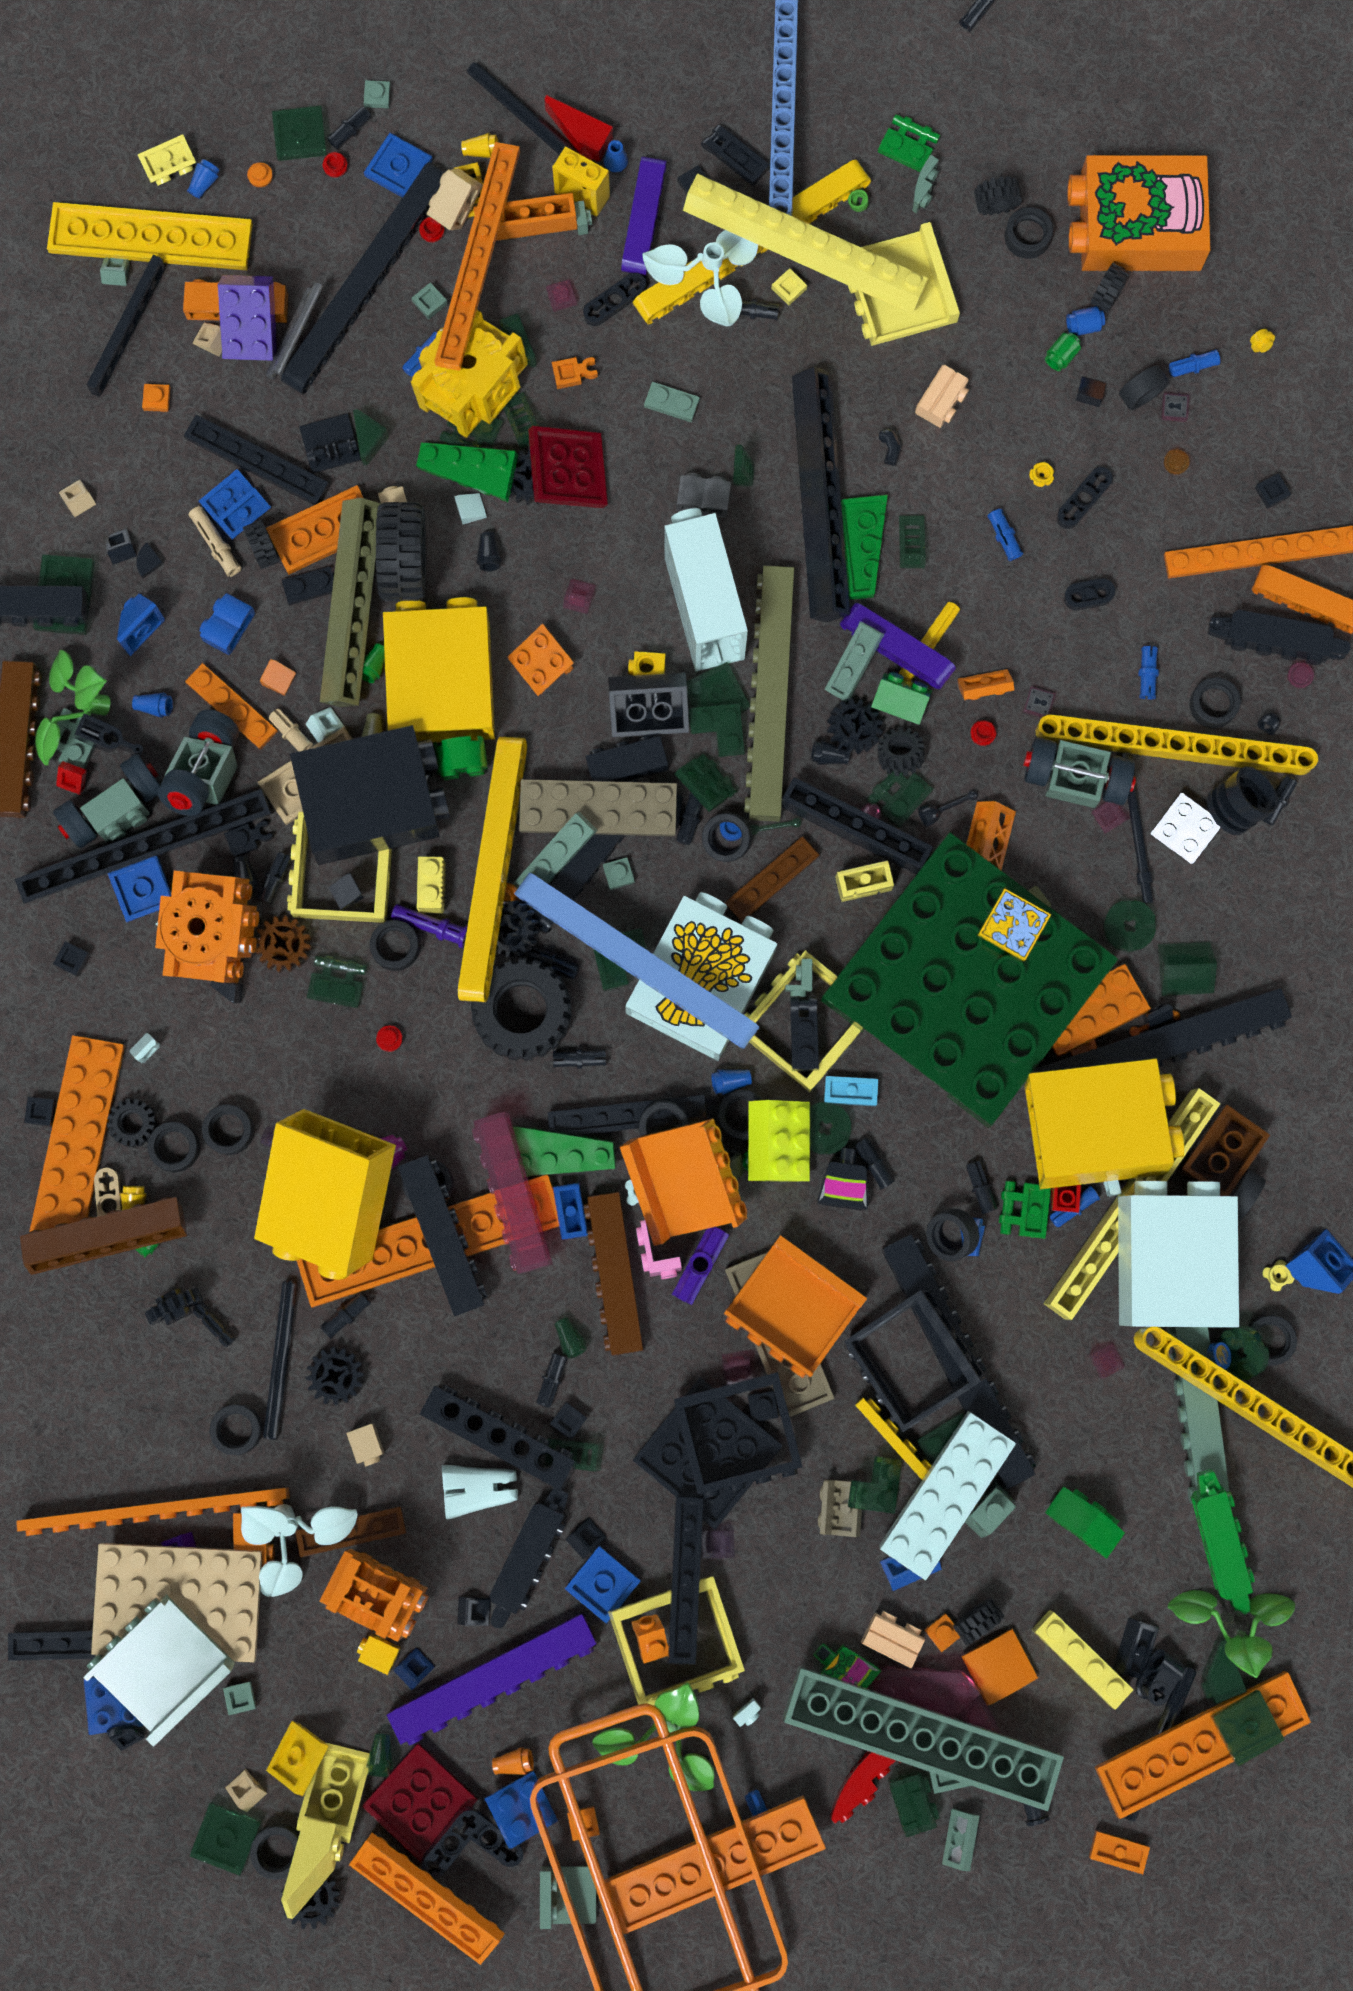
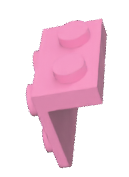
(666, 1268)

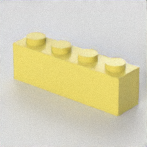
(1082, 1659)

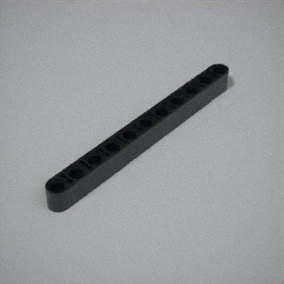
(362, 281)

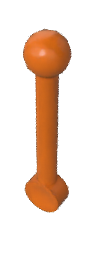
(1136, 1030)

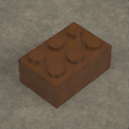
(1224, 1150)

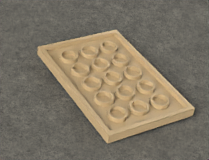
(209, 1584)

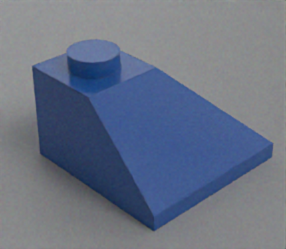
(138, 623)
(1322, 1265)

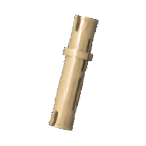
(220, 550)

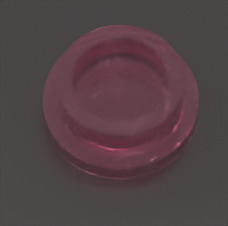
(1300, 675)

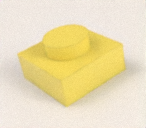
(789, 286)

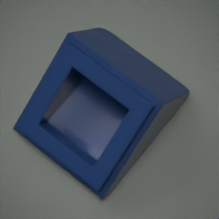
(414, 1668)

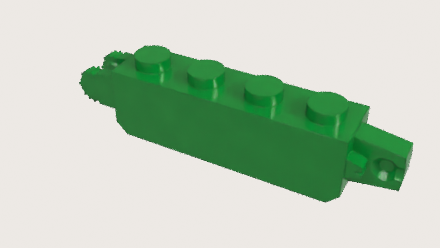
(1221, 1541)

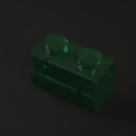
(913, 1803)

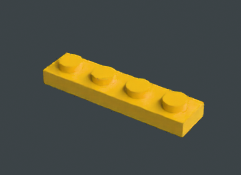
(888, 1431)

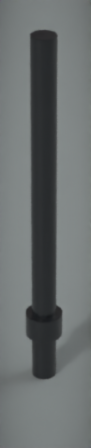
(1144, 876)

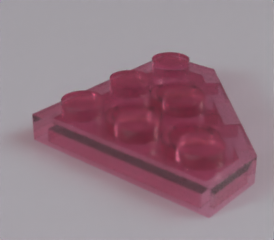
(932, 1689)

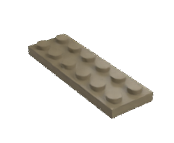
(608, 806)
(798, 1392)

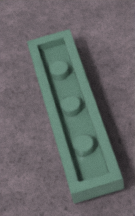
(560, 850)

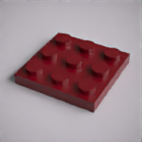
(567, 467)
(418, 1801)

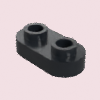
(1088, 594)

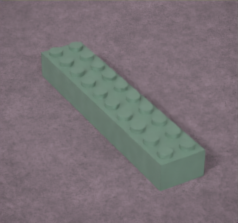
(923, 1738)

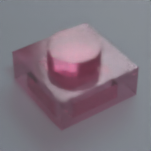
(561, 295)

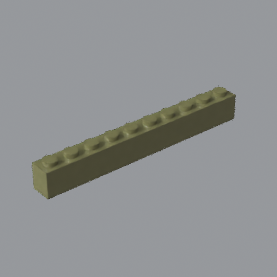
(771, 693)

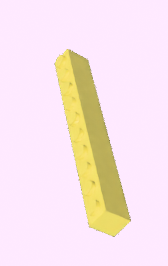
(804, 243)
(1103, 1242)

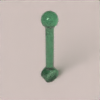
(796, 822)

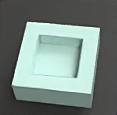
(747, 1713)

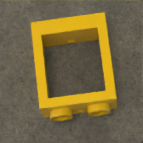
(571, 177)

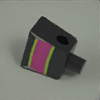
(845, 1183)

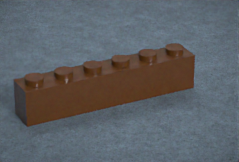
(17, 730)
(103, 1235)
(614, 1274)

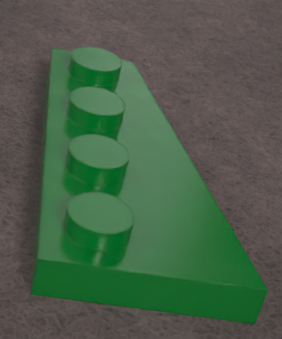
(863, 532)

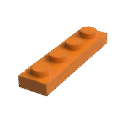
(226, 701)

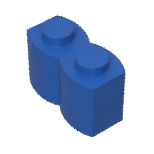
(226, 624)

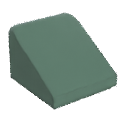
(114, 271)

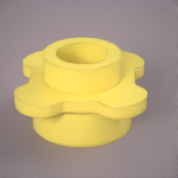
(1270, 1274)

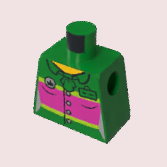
(846, 1666)

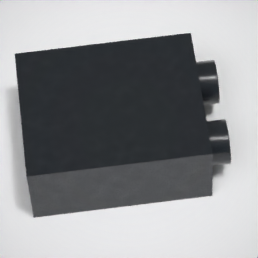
(368, 794)

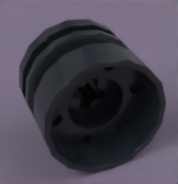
(1242, 801)

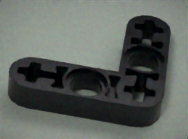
(472, 1832)

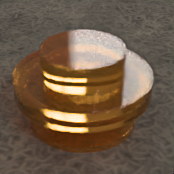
(1176, 462)

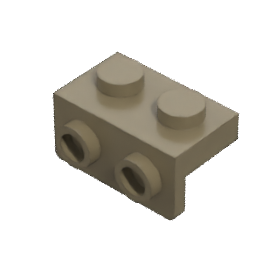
(835, 1515)

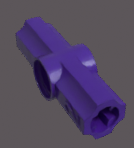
(692, 1280)

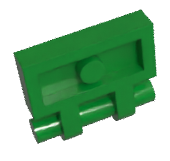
(905, 149)
(1033, 1210)

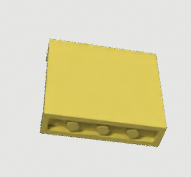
(936, 304)

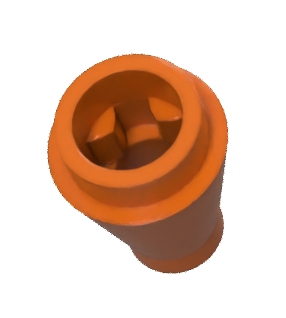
(515, 1762)

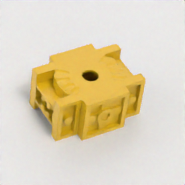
(482, 388)

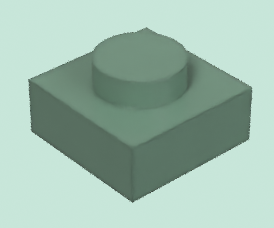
(377, 94)
(583, 218)
(429, 301)
(618, 873)
(239, 1698)

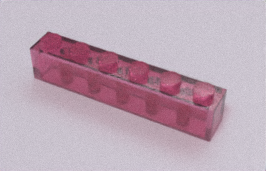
(512, 1193)

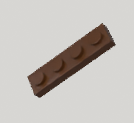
(772, 879)
(366, 1529)

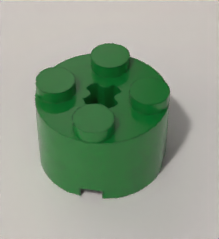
(460, 756)

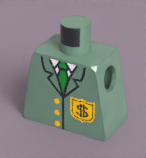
(990, 1511)

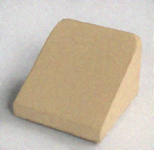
(209, 338)
(77, 498)
(245, 1791)

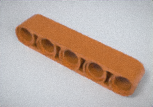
(1305, 597)

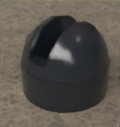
(1271, 720)

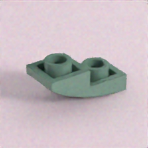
(924, 184)

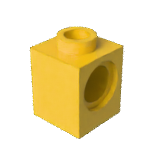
(657, 660)
(378, 1653)

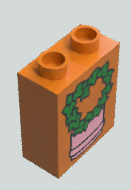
(1141, 213)

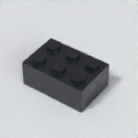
(648, 704)

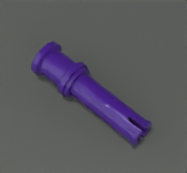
(441, 928)

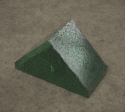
(370, 436)

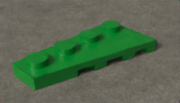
(479, 468)
(562, 1153)

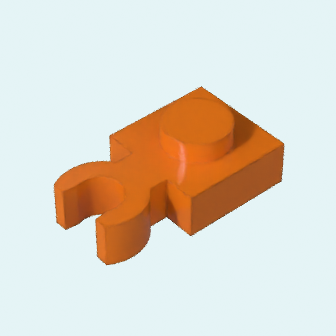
(569, 372)

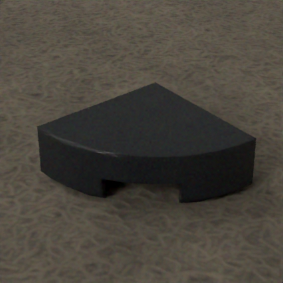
(147, 561)
(125, 1735)

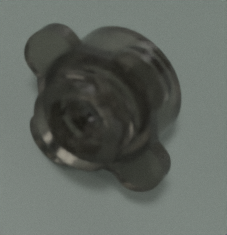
(1235, 1623)

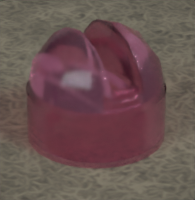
(872, 809)

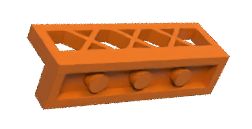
(986, 827)

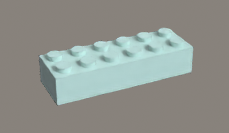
(946, 1495)

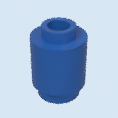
(1085, 321)

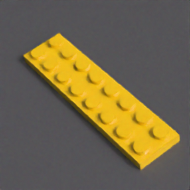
(145, 233)

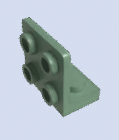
(581, 1890)

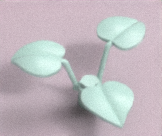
(718, 304)
(261, 1525)

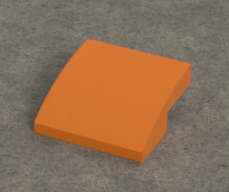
(999, 1667)

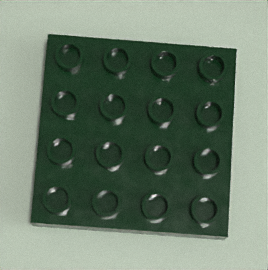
(956, 1001)

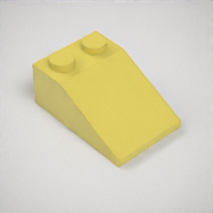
(336, 1790)
(312, 1863)

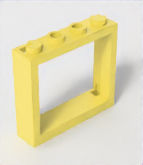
(297, 877)
(766, 1001)
(701, 1682)

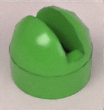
(853, 200)

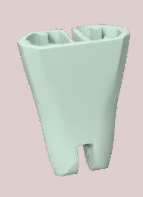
(475, 1489)

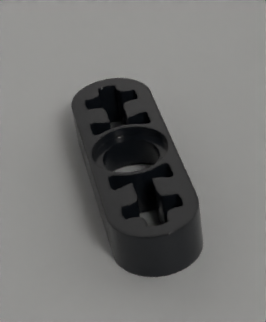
(596, 304)
(1101, 488)

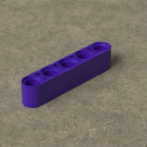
(643, 214)
(902, 648)

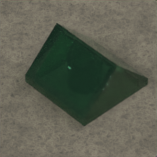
(1187, 968)

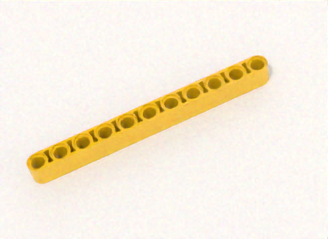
(806, 207)
(1188, 744)
(492, 870)
(1250, 1402)

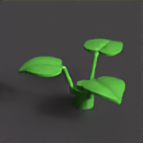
(87, 699)
(1246, 1652)
(680, 1711)

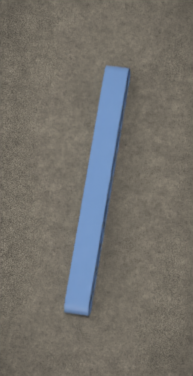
(783, 112)
(637, 960)

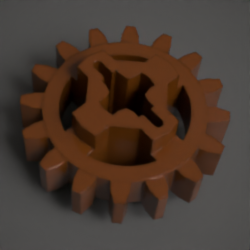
(290, 937)

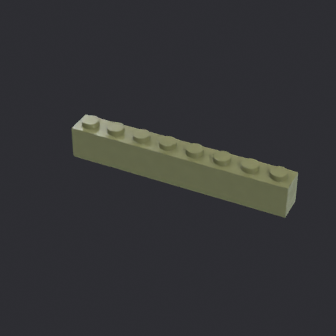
(350, 604)

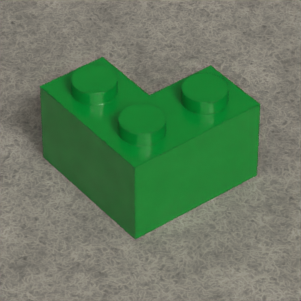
(1086, 1521)

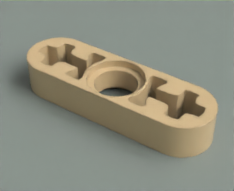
(113, 1185)

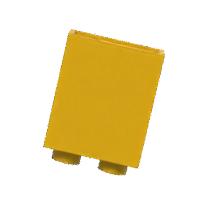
(439, 670)
(1102, 1123)
(324, 1193)

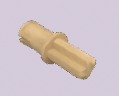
(289, 730)

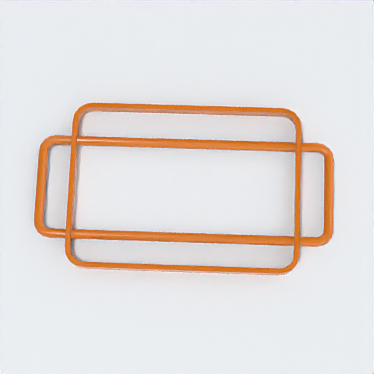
(666, 1740)

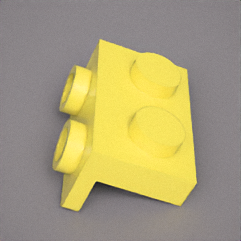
(167, 159)

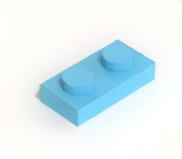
(851, 1091)

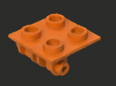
(541, 660)

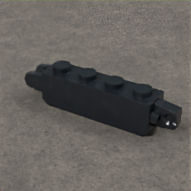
(1279, 636)
(526, 1556)

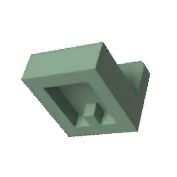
(803, 974)

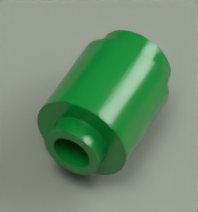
(1063, 351)

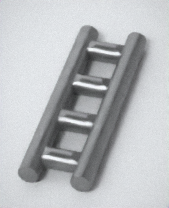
(294, 331)

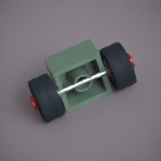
(201, 764)
(1078, 773)
(113, 809)

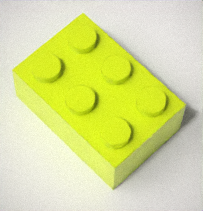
(779, 1141)

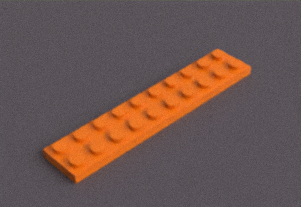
(404, 1252)

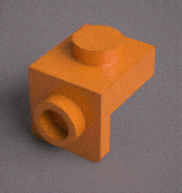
(650, 1638)

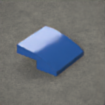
(234, 504)

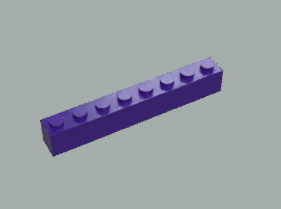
(492, 1678)

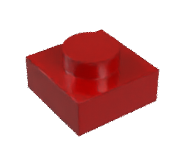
(71, 777)

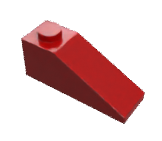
(584, 132)

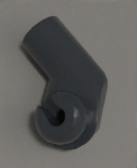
(893, 443)

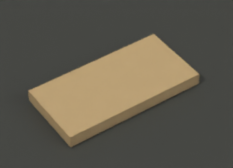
(282, 787)

